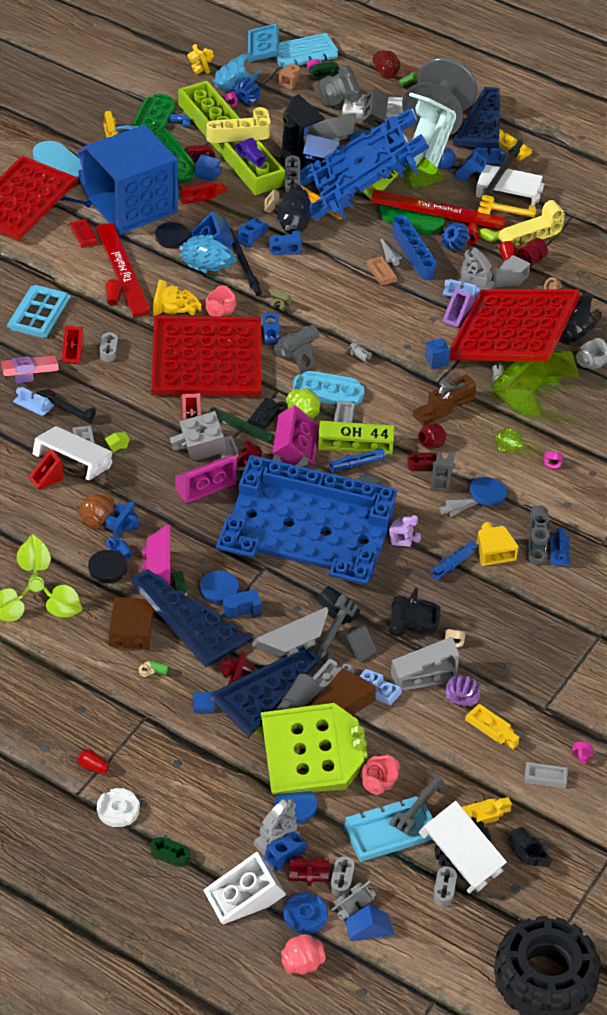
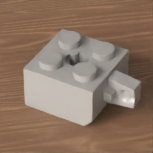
(200, 436)

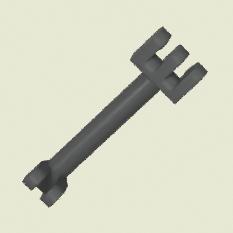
(346, 607)
(406, 820)

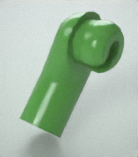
(410, 79)

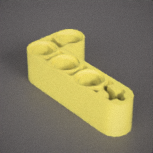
(240, 129)
(541, 227)

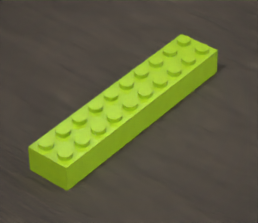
(203, 105)

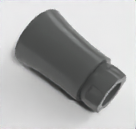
(300, 693)

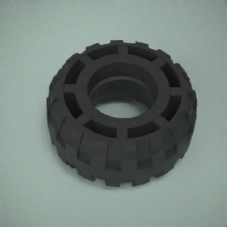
(539, 993)

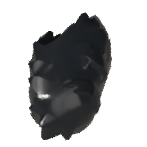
(294, 210)
(581, 319)

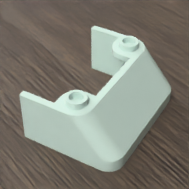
(435, 127)

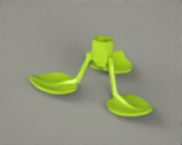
(36, 556)

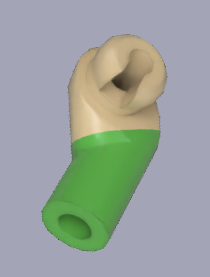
(153, 667)

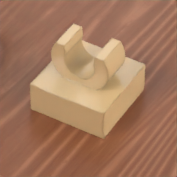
(272, 200)

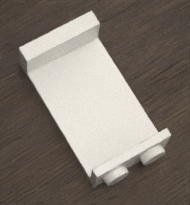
(512, 182)
(75, 447)
(465, 846)

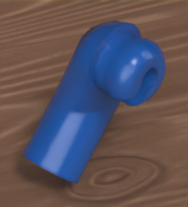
(178, 118)
(120, 546)

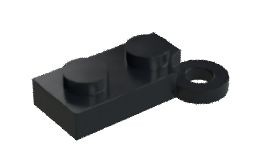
(266, 413)

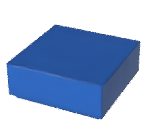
(203, 703)

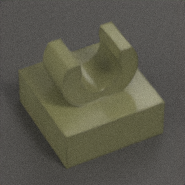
(282, 298)

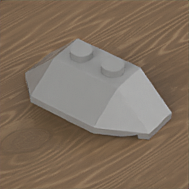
(334, 128)
(293, 635)

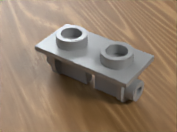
(346, 905)

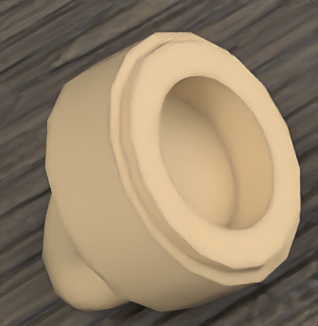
(457, 635)

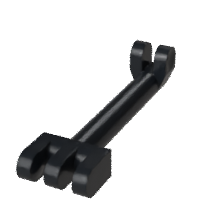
(88, 415)

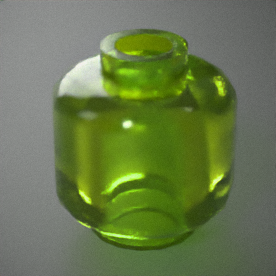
(508, 441)

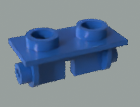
(495, 156)
(559, 548)

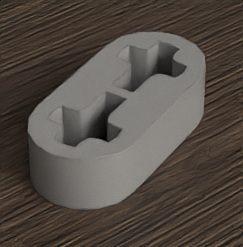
(105, 346)
(346, 877)
(441, 885)

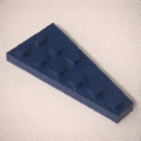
(482, 123)
(193, 622)
(262, 690)

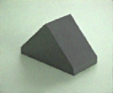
(358, 642)

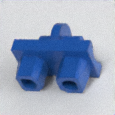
(126, 519)

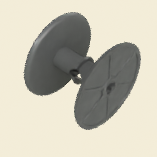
(445, 83)

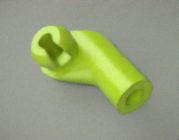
(488, 235)

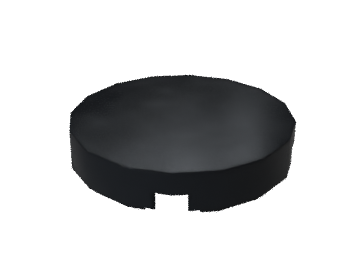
(171, 234)
(107, 566)

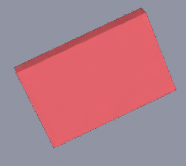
(41, 364)

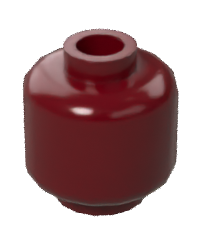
(432, 436)

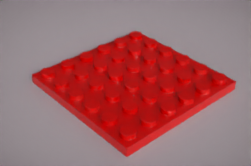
(514, 325)
(206, 356)

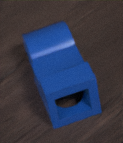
(472, 163)
(251, 231)
(285, 244)
(270, 329)
(242, 604)
(284, 849)

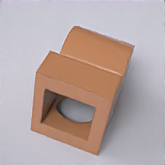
(291, 76)

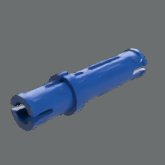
(349, 462)
(449, 563)

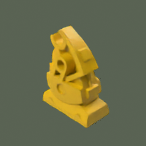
(174, 301)

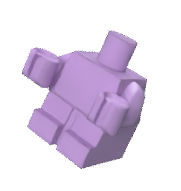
(402, 531)

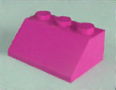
(296, 437)
(206, 479)
(158, 553)

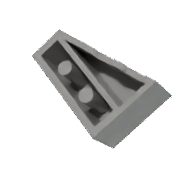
(426, 666)

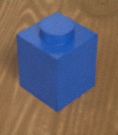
(207, 168)
(437, 353)

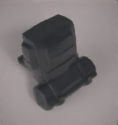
(413, 614)

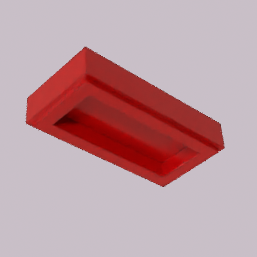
(83, 233)

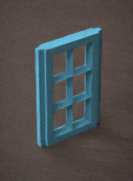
(49, 321)

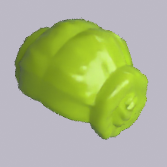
(305, 400)

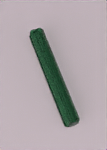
(243, 426)

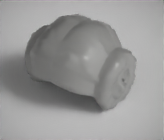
(592, 354)

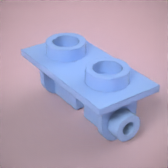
(451, 285)
(32, 402)

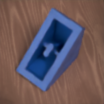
(369, 924)

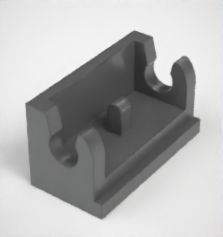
(375, 107)
(442, 473)

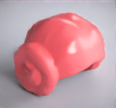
(221, 302)
(380, 773)
(302, 955)

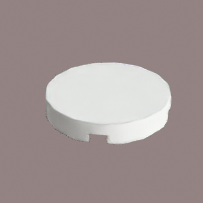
(118, 807)

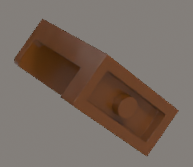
(131, 623)

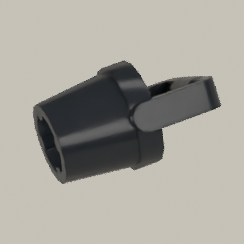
(328, 599)
(529, 848)

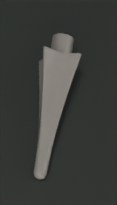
(390, 255)
(456, 506)

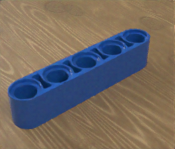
(414, 247)

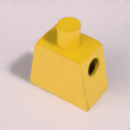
(495, 545)

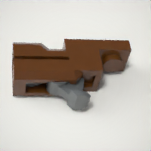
(444, 398)

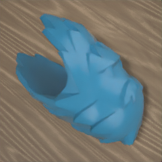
(231, 73)
(206, 254)

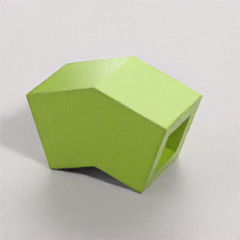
(117, 441)

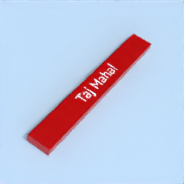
(437, 209)
(123, 270)

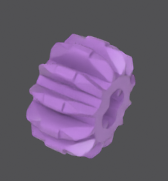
(463, 691)

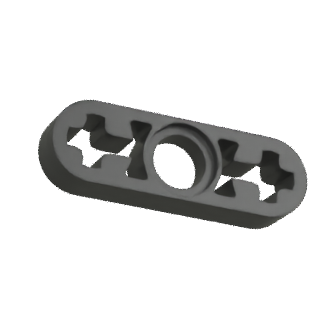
(292, 170)

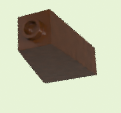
(347, 692)

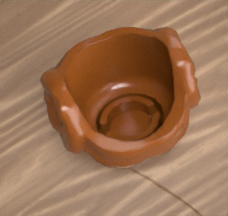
(96, 509)

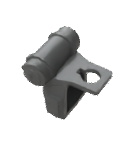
(339, 87)
(296, 345)

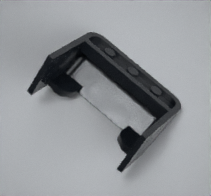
(296, 117)

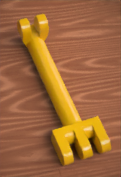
(531, 212)

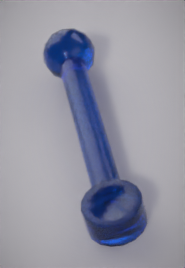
(88, 203)

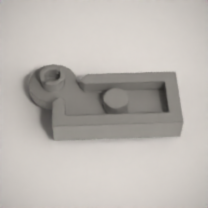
(329, 671)

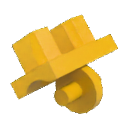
(202, 58)

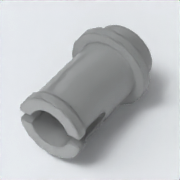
(359, 352)
(497, 372)

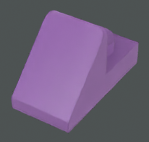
(22, 367)

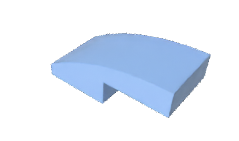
(386, 691)

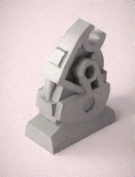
(477, 270)
(277, 823)

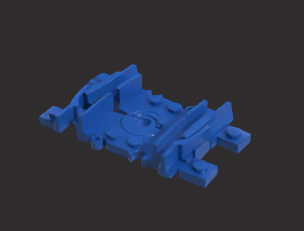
(363, 163)

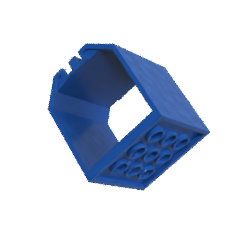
(130, 178)

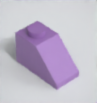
(458, 308)

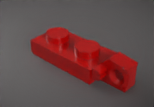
(201, 191)

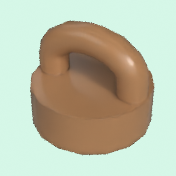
(552, 283)

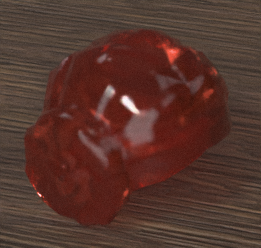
(386, 63)

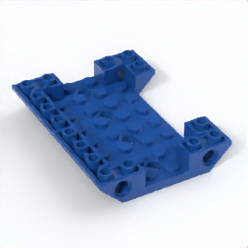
(314, 504)

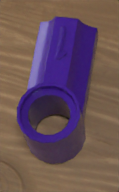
(249, 149)

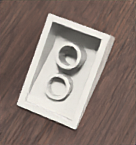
(244, 889)

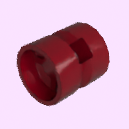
(533, 251)

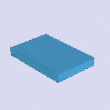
(263, 42)

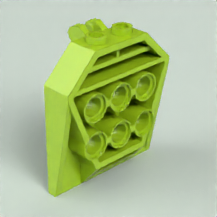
(342, 735)

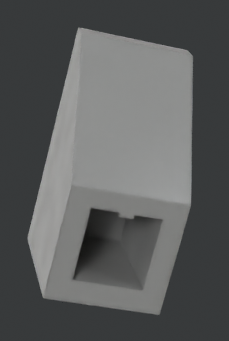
(511, 272)

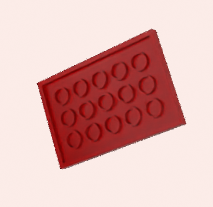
(28, 194)

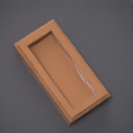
(381, 271)

